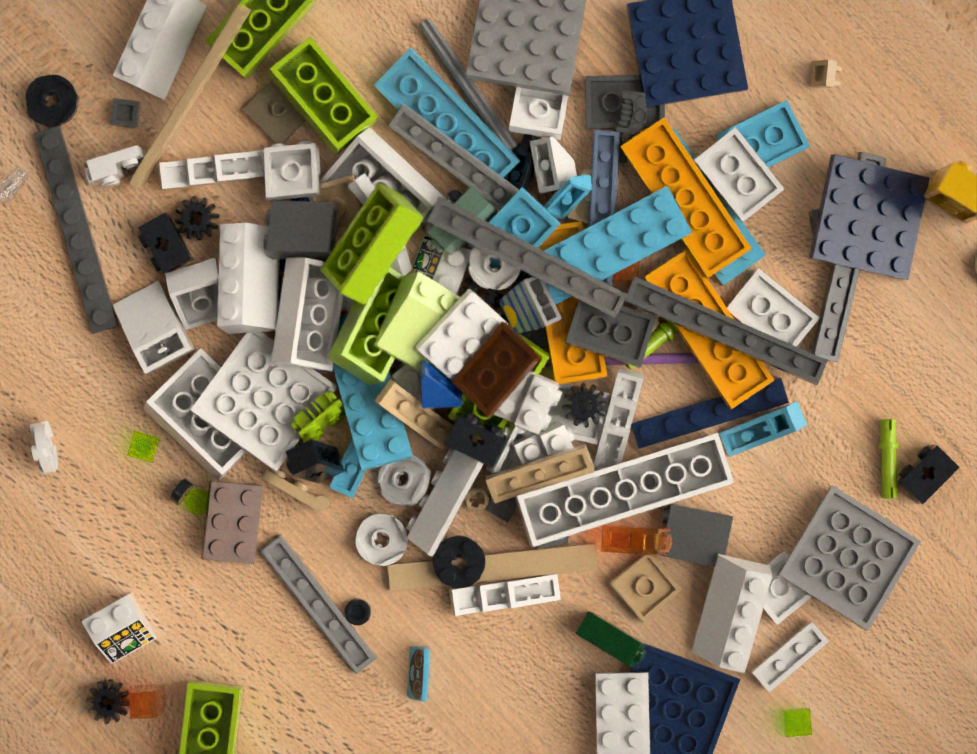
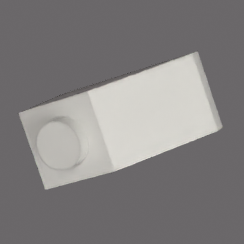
(551, 164)

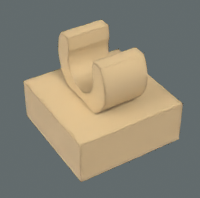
(824, 74)

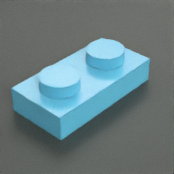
(350, 479)

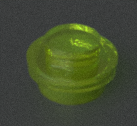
(196, 501)

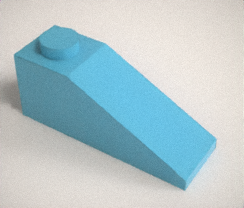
(763, 429)

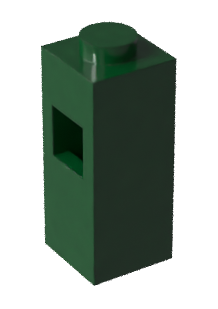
(612, 639)

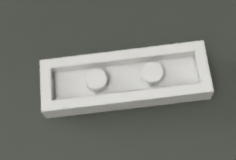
(790, 656)

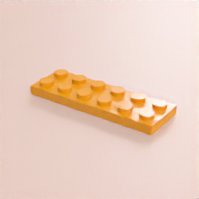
(665, 162)
(568, 362)
(730, 371)

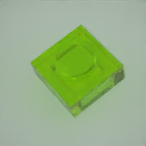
(143, 446)
(797, 722)

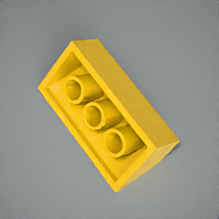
(955, 191)

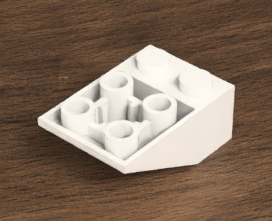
(153, 328)

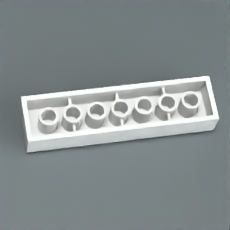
(624, 490)

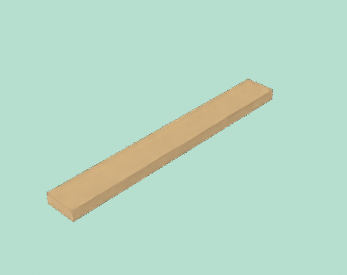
(189, 96)
(501, 566)

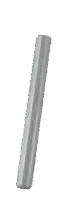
(467, 85)

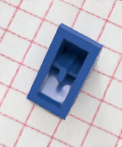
(437, 389)

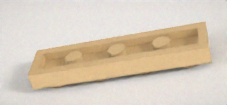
(410, 411)
(540, 473)

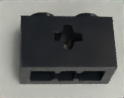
(164, 228)
(482, 451)
(314, 461)
(942, 469)

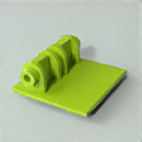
(331, 416)

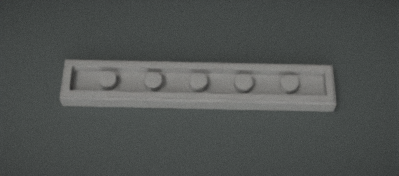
(452, 156)
(318, 604)

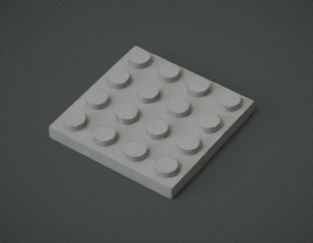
(526, 43)
(849, 558)

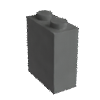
(301, 230)
(696, 533)

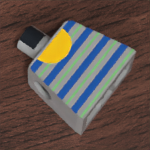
(529, 306)

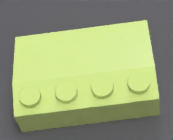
(412, 314)

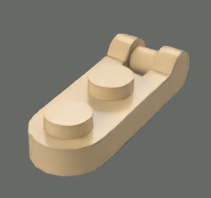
(297, 489)

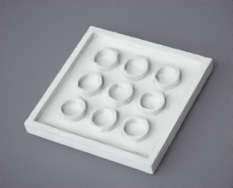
(257, 399)

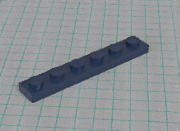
(706, 415)

